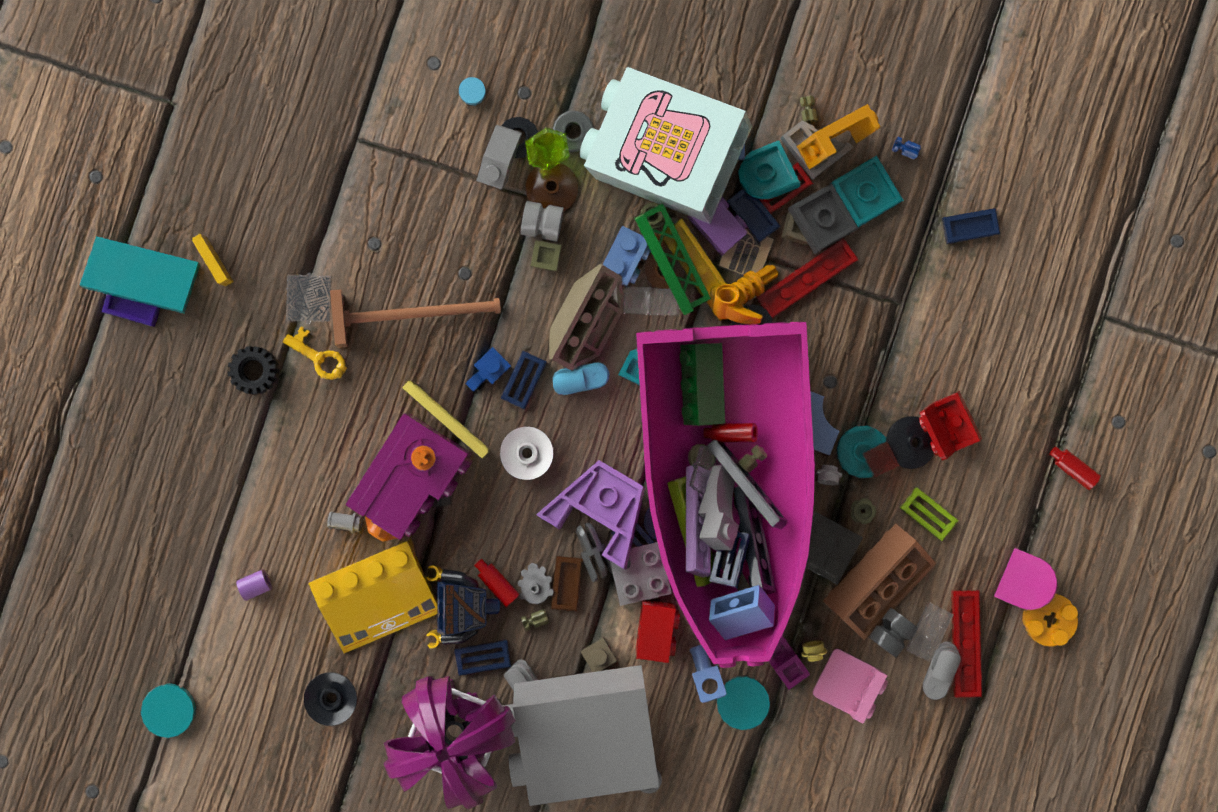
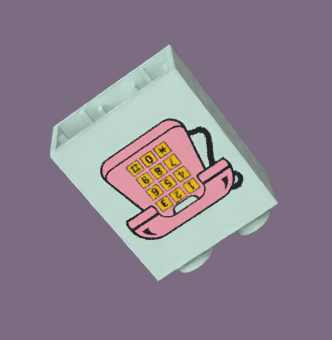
(666, 143)

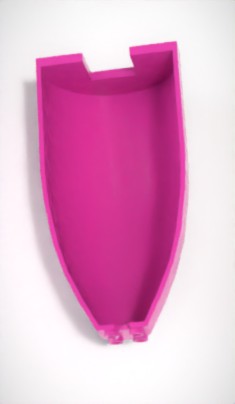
(764, 386)

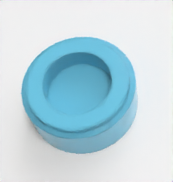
(472, 91)

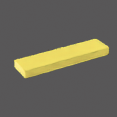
(446, 418)

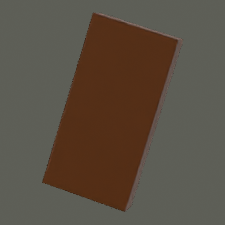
(566, 583)

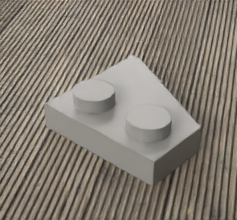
(800, 133)

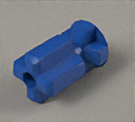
(908, 149)

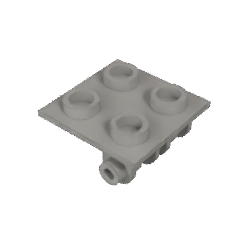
(643, 576)

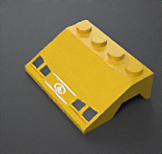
(375, 596)

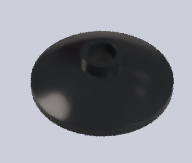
(900, 441)
(318, 704)

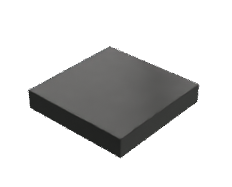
(823, 218)

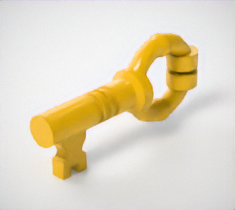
(317, 357)

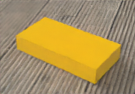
(212, 260)

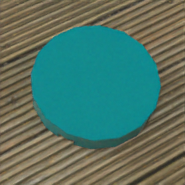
(851, 447)
(744, 703)
(168, 710)

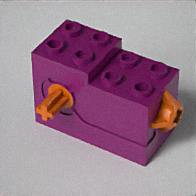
(405, 476)

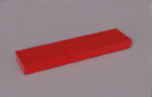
(807, 278)
(967, 639)

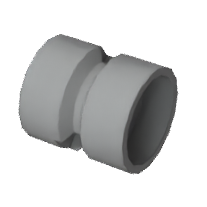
(542, 221)

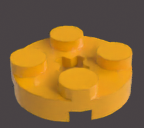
(1057, 633)

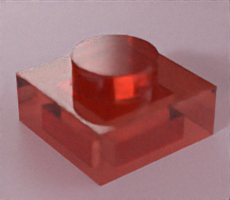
(880, 459)

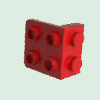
(949, 425)

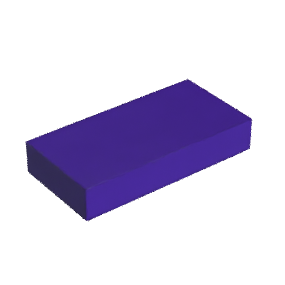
(131, 310)

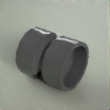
(893, 632)

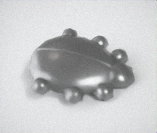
(535, 584)

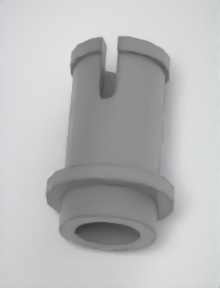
(345, 522)

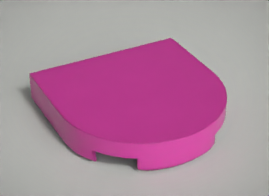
(1027, 582)

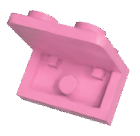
(850, 685)

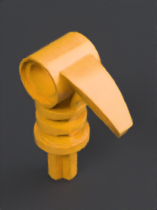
(731, 297)

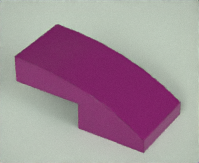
(788, 664)

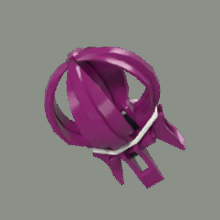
(431, 747)

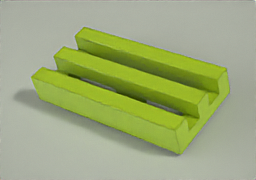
(911, 500)

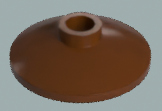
(562, 196)

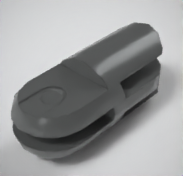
(593, 552)

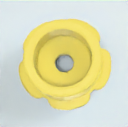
(813, 650)

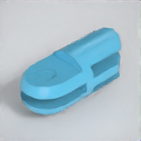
(581, 379)

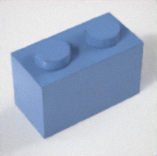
(742, 612)

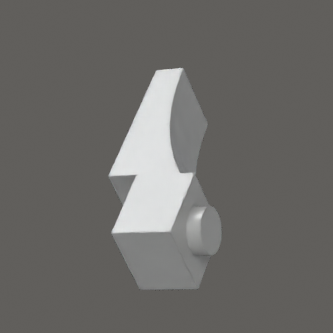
(716, 508)

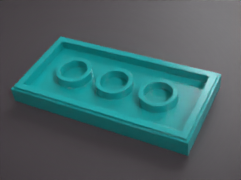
(140, 275)

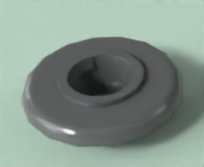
(573, 118)

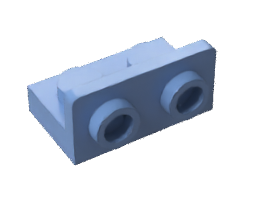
(626, 255)

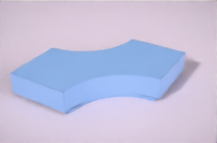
(823, 433)

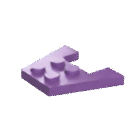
(605, 498)

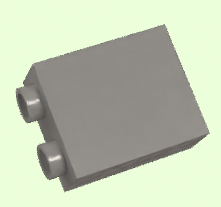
(582, 736)

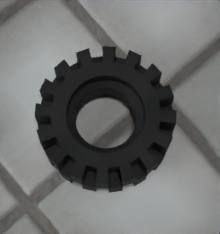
(269, 370)

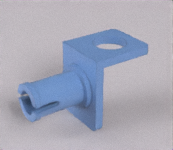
(705, 672)

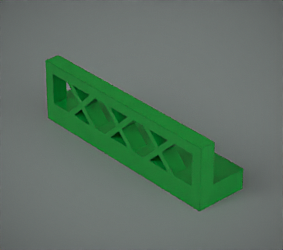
(663, 263)

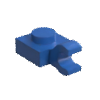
(490, 368)

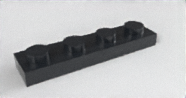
(757, 551)

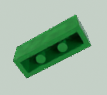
(702, 384)

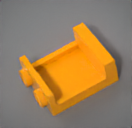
(819, 146)

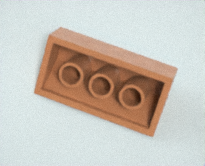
(879, 581)

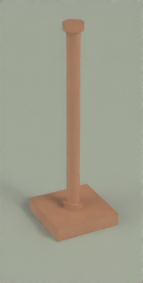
(344, 319)

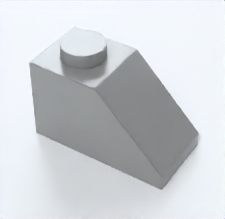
(499, 157)

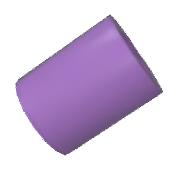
(254, 585)

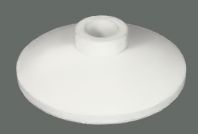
(516, 463)

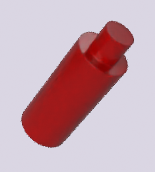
(732, 432)
(1075, 468)
(496, 582)

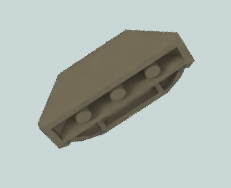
(586, 318)

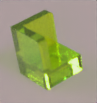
(547, 148)

